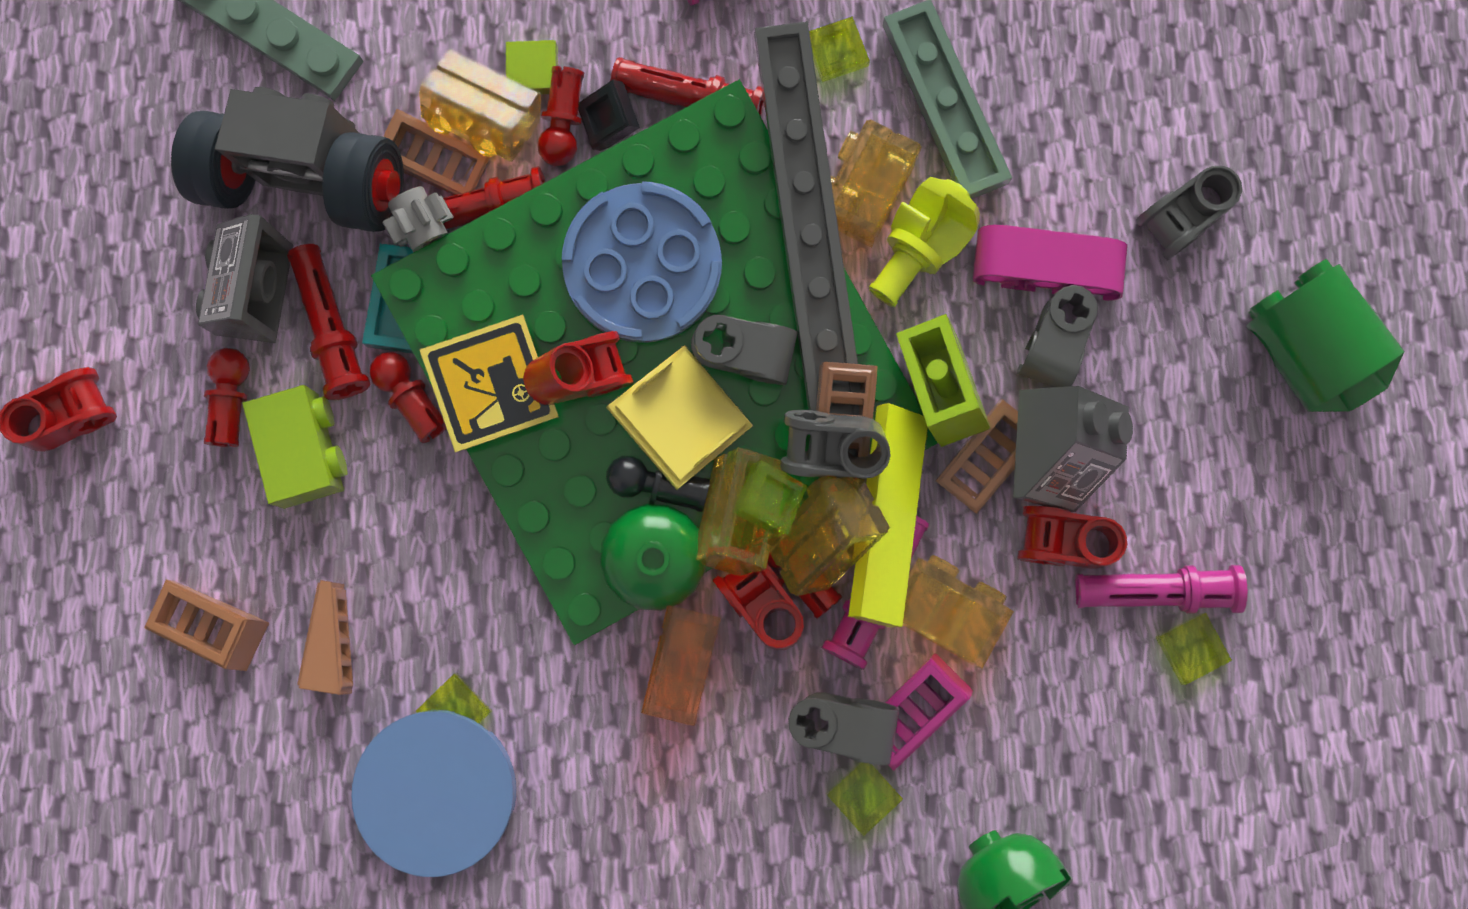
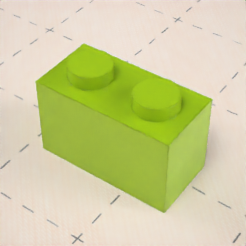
(943, 381)
(295, 446)

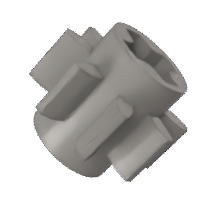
(417, 218)

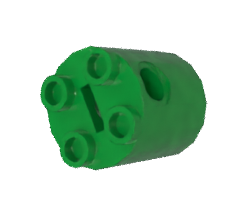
(1327, 341)

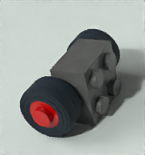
(288, 147)

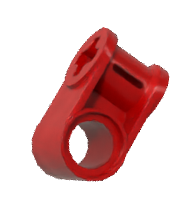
(585, 367)
(67, 409)
(1066, 538)
(758, 601)

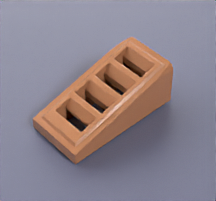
(403, 122)
(865, 399)
(961, 491)
(235, 641)
(327, 650)

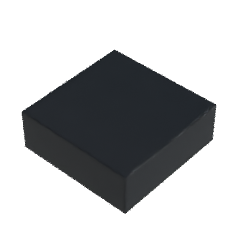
(608, 115)

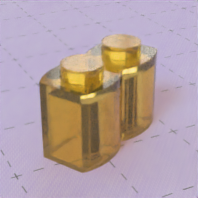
(953, 613)

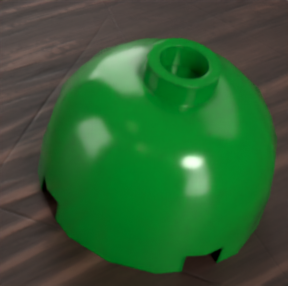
(652, 557)
(1010, 873)

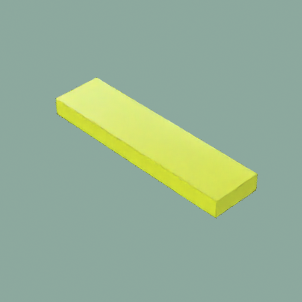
(884, 570)

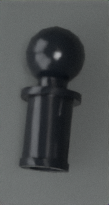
(629, 477)

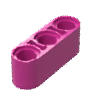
(1049, 259)

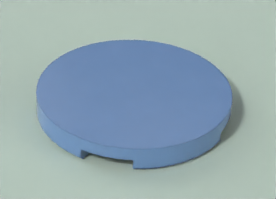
(642, 261)
(433, 793)

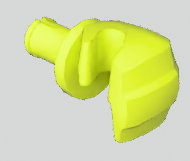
(926, 235)

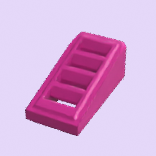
(944, 710)

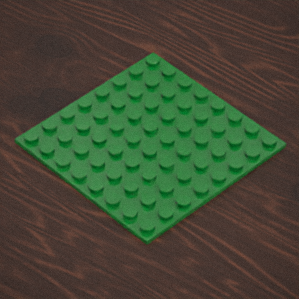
(510, 265)

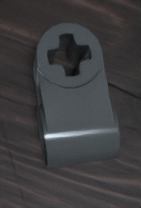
(1185, 214)
(1058, 346)
(755, 351)
(830, 444)
(855, 727)

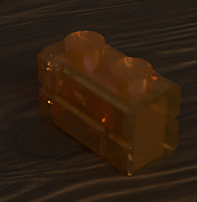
(681, 665)

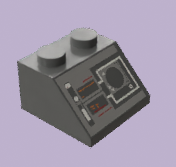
(244, 280)
(1067, 445)

